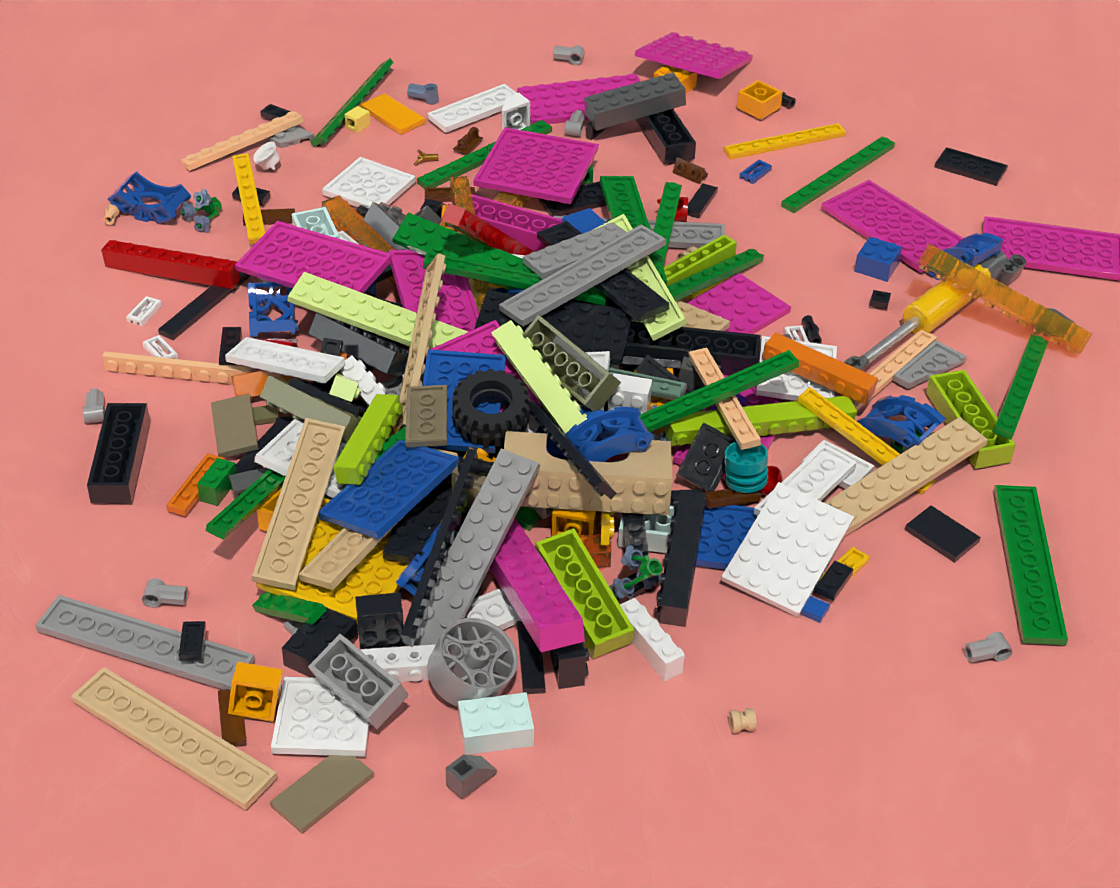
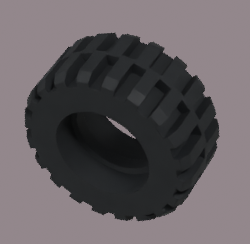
(490, 387)

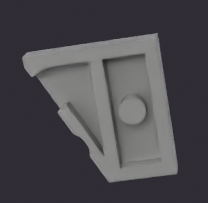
(290, 137)

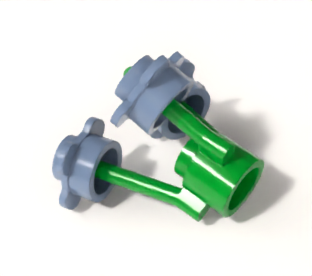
(203, 202)
(648, 574)

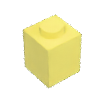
(357, 119)

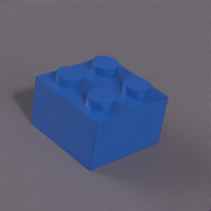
(878, 259)

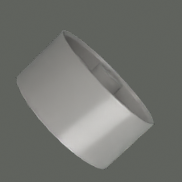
(466, 658)

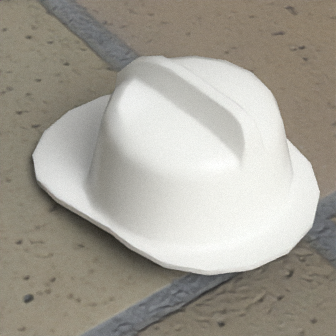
(267, 156)

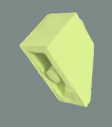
(345, 388)

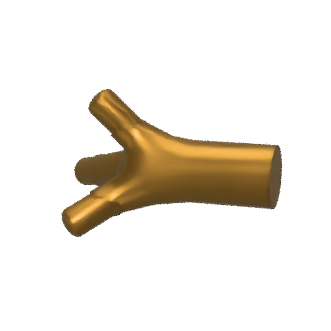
(425, 157)

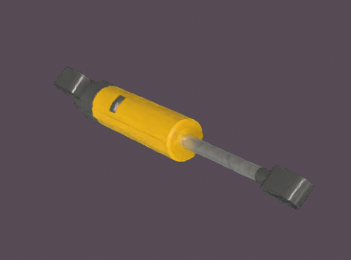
(940, 304)

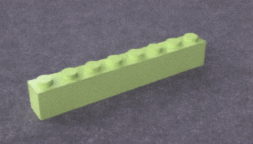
(538, 376)

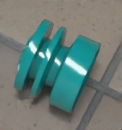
(746, 468)

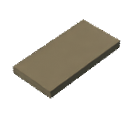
(426, 416)
(234, 426)
(321, 790)

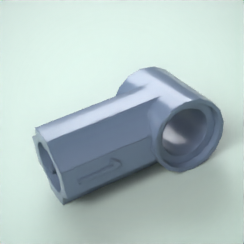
(428, 92)

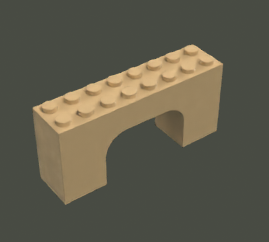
(640, 480)

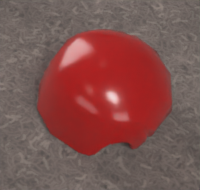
(774, 477)

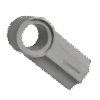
(568, 54)
(575, 125)
(94, 408)
(158, 592)
(993, 646)

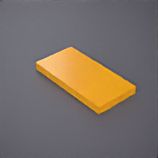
(393, 113)

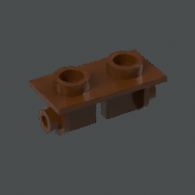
(468, 141)
(689, 170)

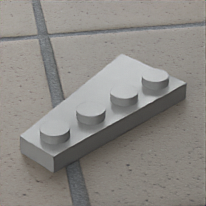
(931, 361)

